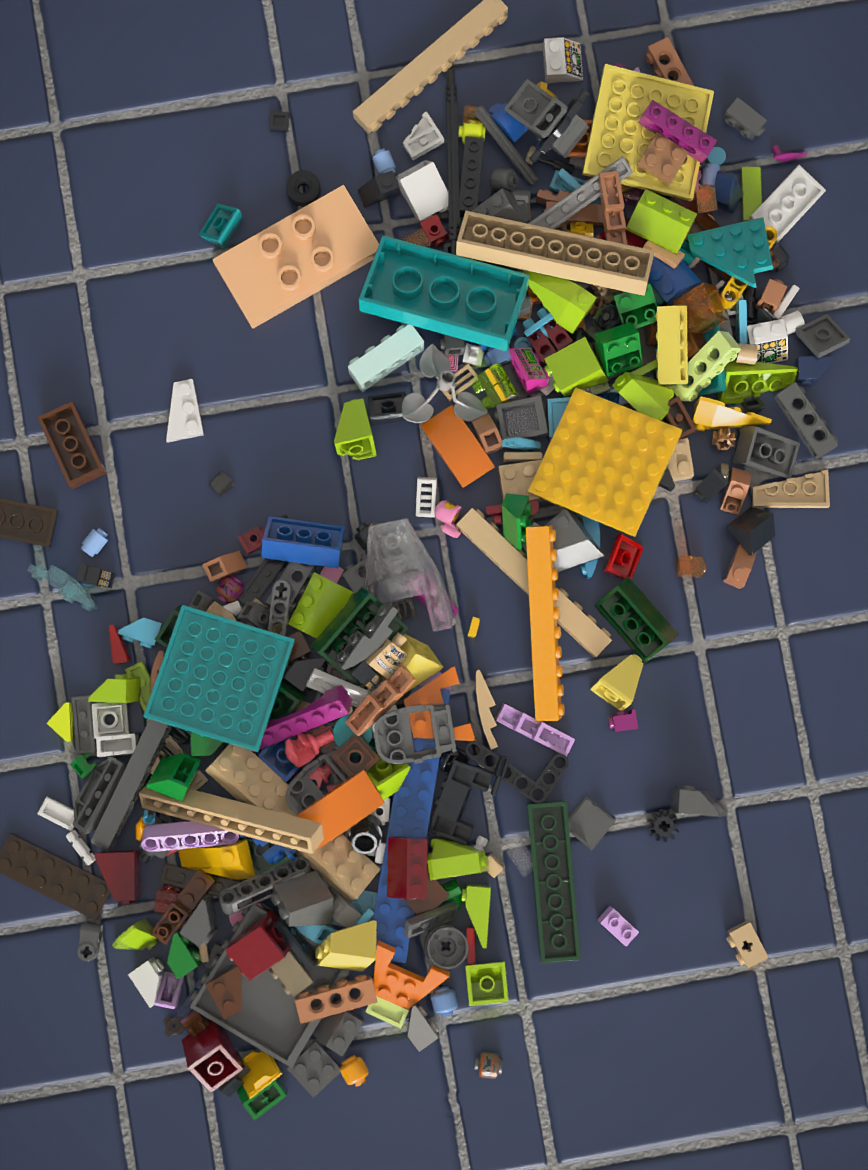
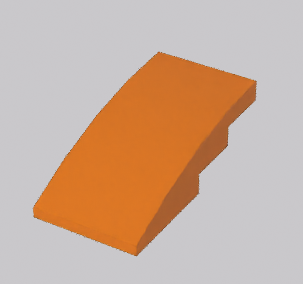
(457, 446)
(344, 806)

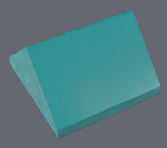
(221, 225)

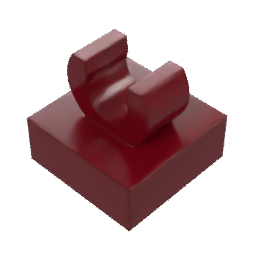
(496, 512)

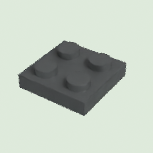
(822, 335)
(314, 1069)

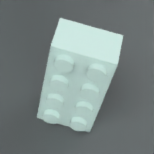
(385, 357)

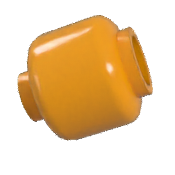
(354, 1070)

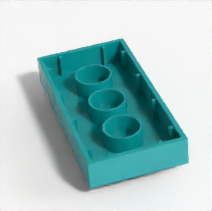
(444, 293)

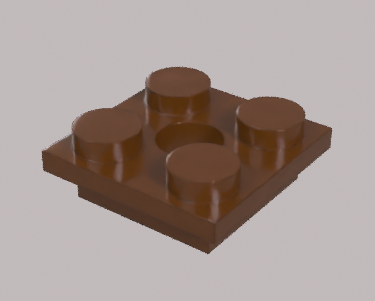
(359, 745)

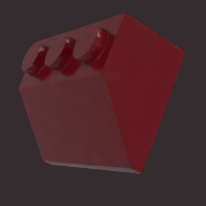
(407, 868)

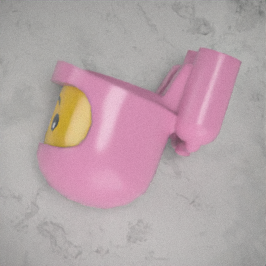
(448, 514)

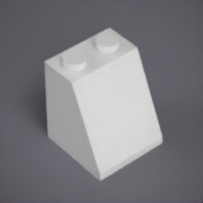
(423, 190)

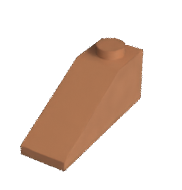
(739, 567)

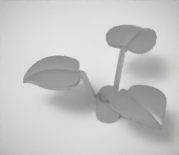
(436, 364)

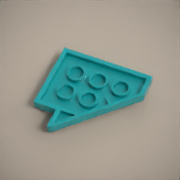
(735, 249)

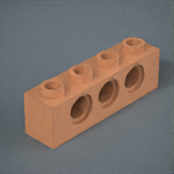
(665, 51)
(346, 1002)

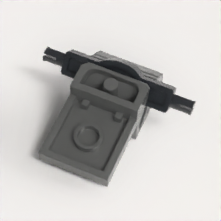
(548, 118)

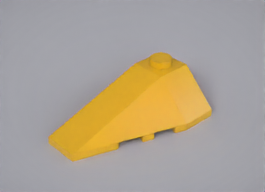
(712, 415)
(222, 860)

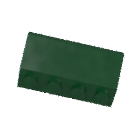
(636, 620)

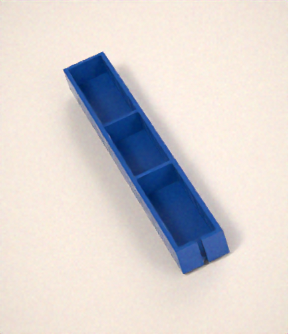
(407, 820)

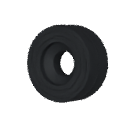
(299, 178)

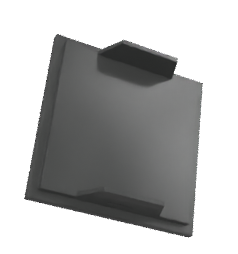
(589, 823)

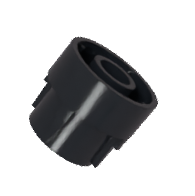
(366, 834)

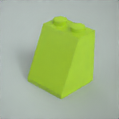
(575, 367)

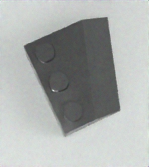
(572, 541)
(695, 802)

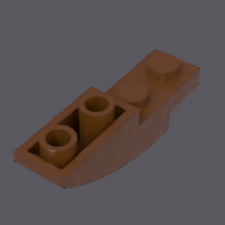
(182, 906)

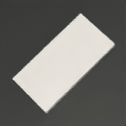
(789, 201)

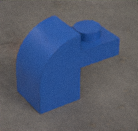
(509, 125)

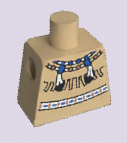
(388, 656)

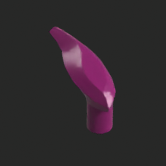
(786, 156)

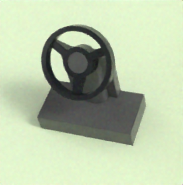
(601, 317)

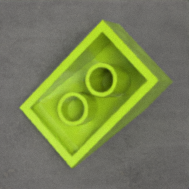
(477, 904)

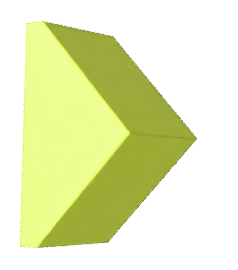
(63, 722)

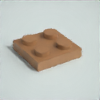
(662, 158)

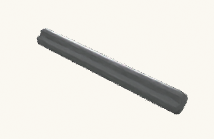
(506, 145)

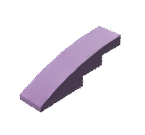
(534, 729)

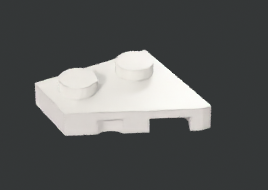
(423, 138)

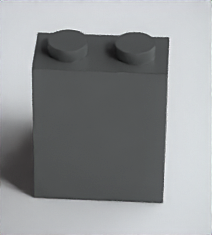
(304, 900)

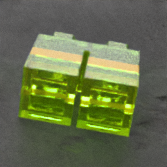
(496, 385)

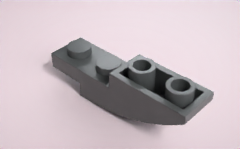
(364, 644)

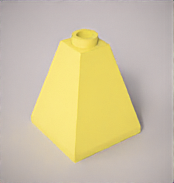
(620, 683)

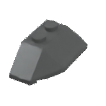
(97, 794)

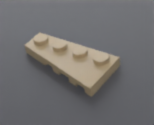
(798, 492)

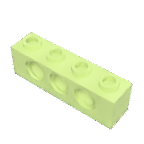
(707, 356)

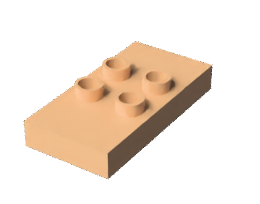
(297, 256)

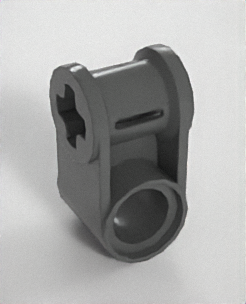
(90, 938)

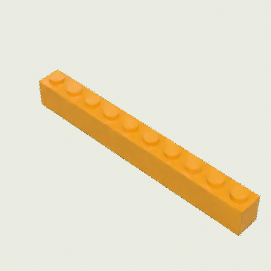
(544, 623)

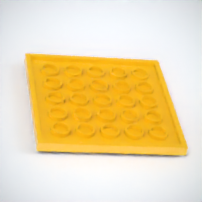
(605, 461)

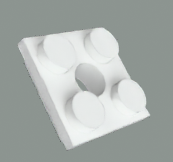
(121, 723)

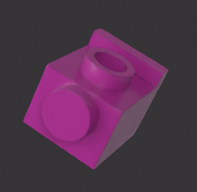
(623, 721)

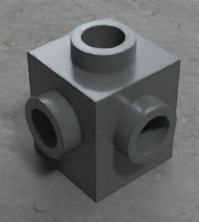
(255, 615)

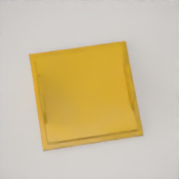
(262, 1072)

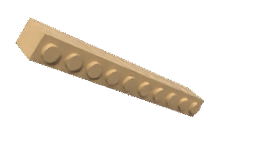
(429, 64)
(515, 565)
(238, 818)

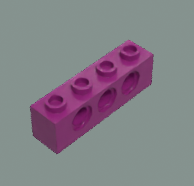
(661, 120)

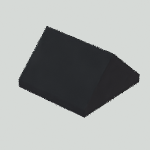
(386, 408)
(753, 529)

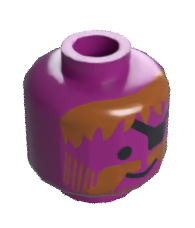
(229, 589)

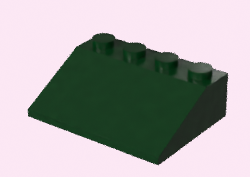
(353, 617)

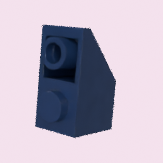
(727, 191)

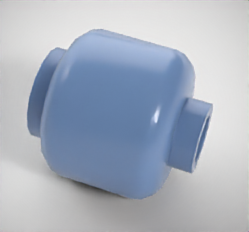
(444, 1000)

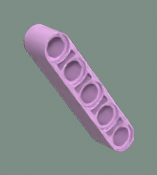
(184, 835)

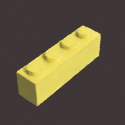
(672, 345)

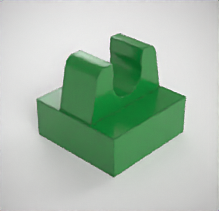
(81, 766)

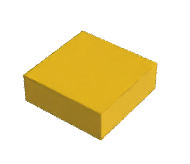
(474, 627)

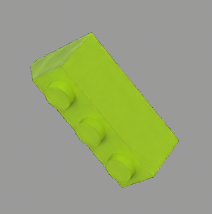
(661, 221)
(319, 605)

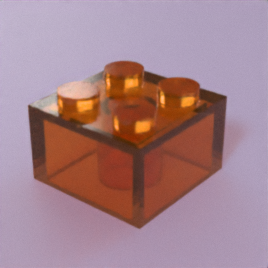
(703, 308)

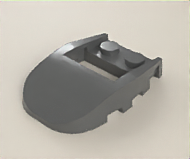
(395, 739)
(303, 791)

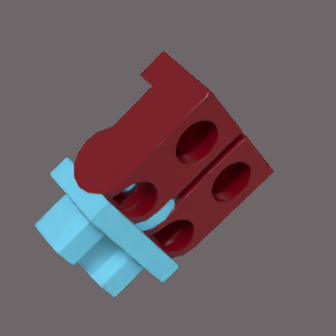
(544, 331)

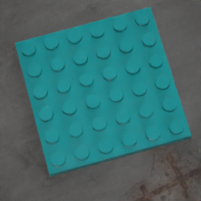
(219, 678)

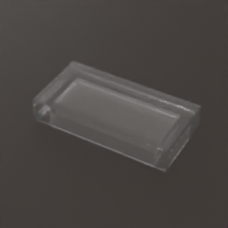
(518, 854)

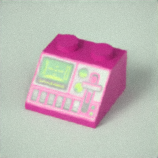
(528, 369)

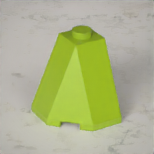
(644, 394)
(354, 432)
(454, 859)

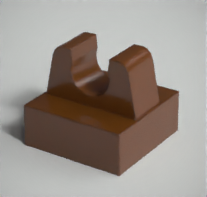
(194, 1023)

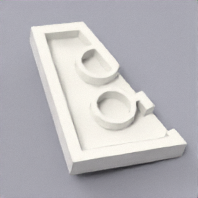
(184, 413)

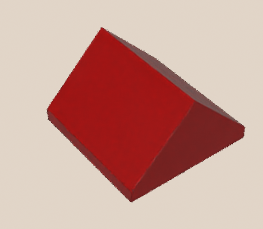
(623, 557)

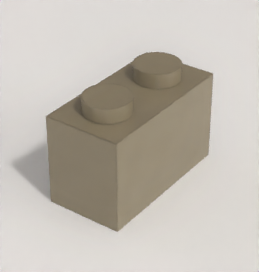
(291, 974)

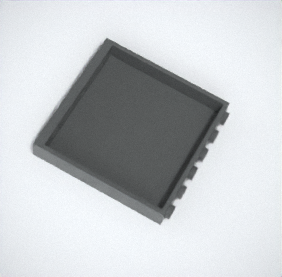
(267, 1013)

